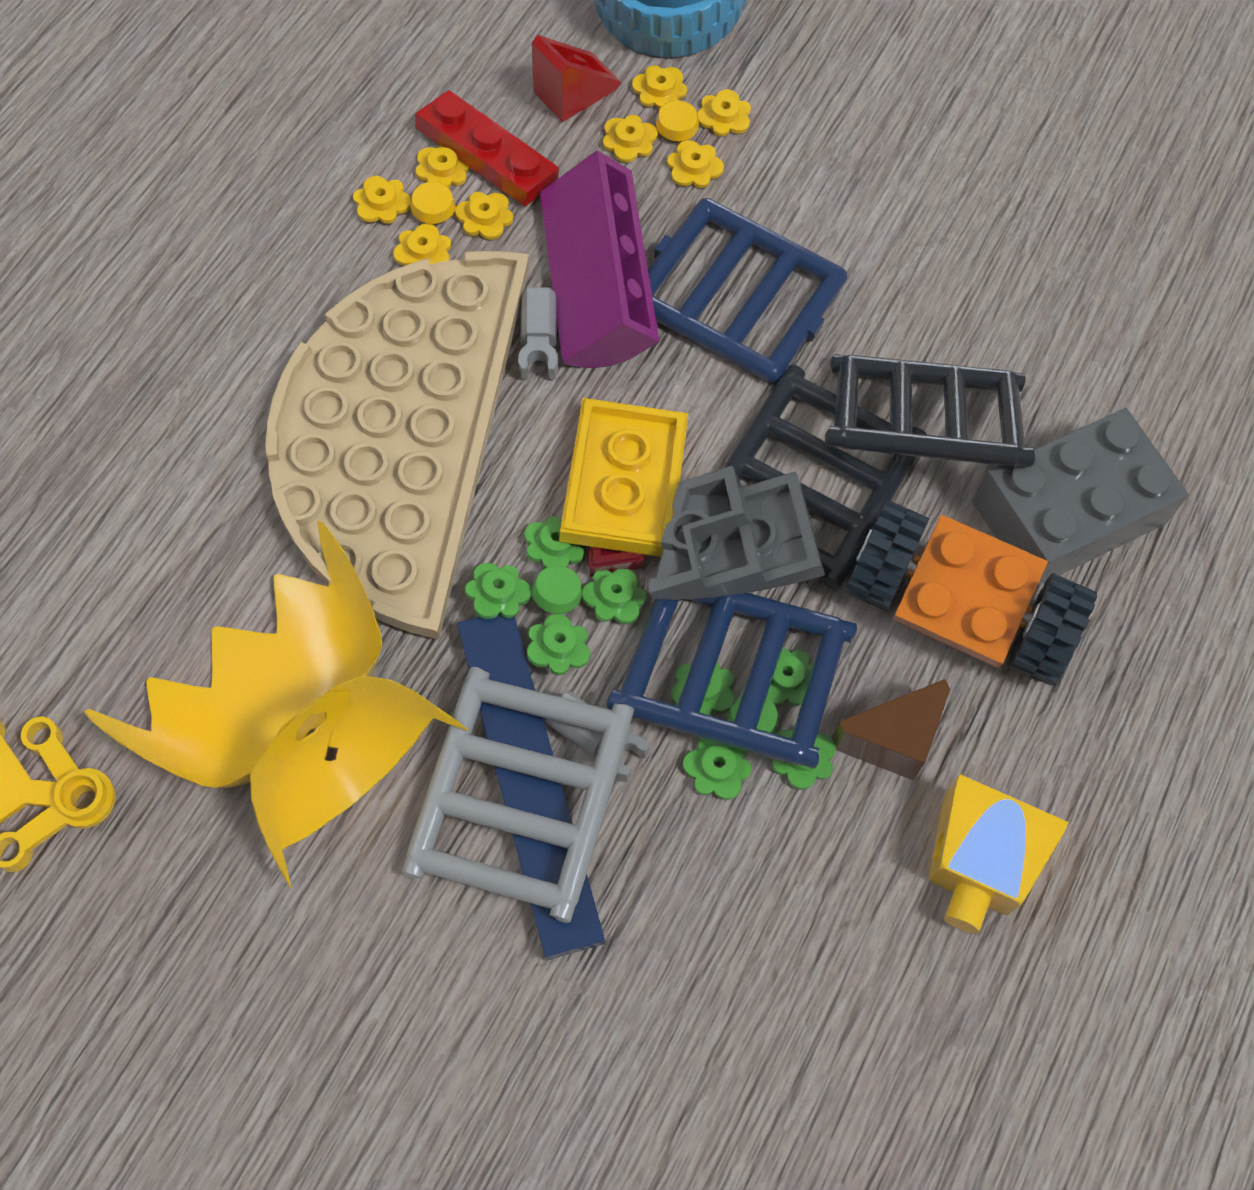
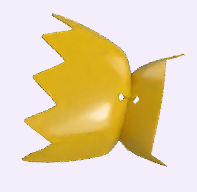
(275, 692)

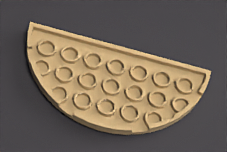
(390, 426)

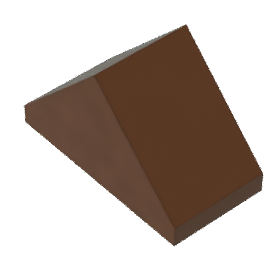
(895, 732)

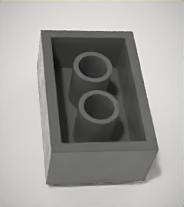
(1082, 494)

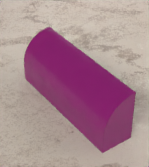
(598, 264)

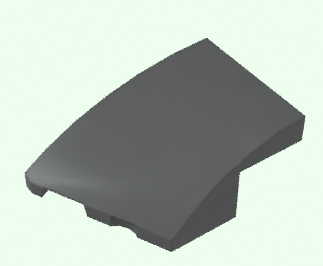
(735, 538)

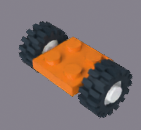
(972, 592)

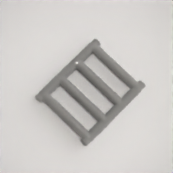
(577, 838)

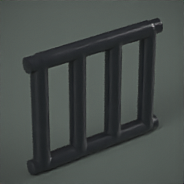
(900, 438)
(883, 484)

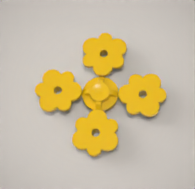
(677, 122)
(432, 204)

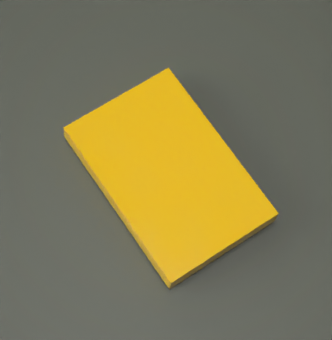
(623, 476)

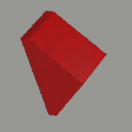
(568, 77)

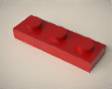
(486, 147)

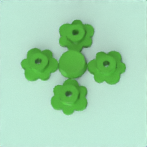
(557, 592)
(720, 698)

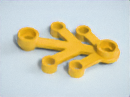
(60, 797)

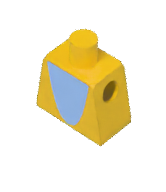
(989, 851)

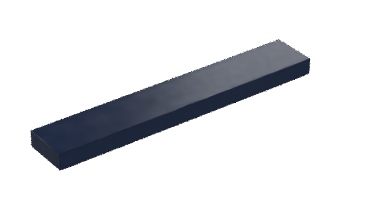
(498, 649)

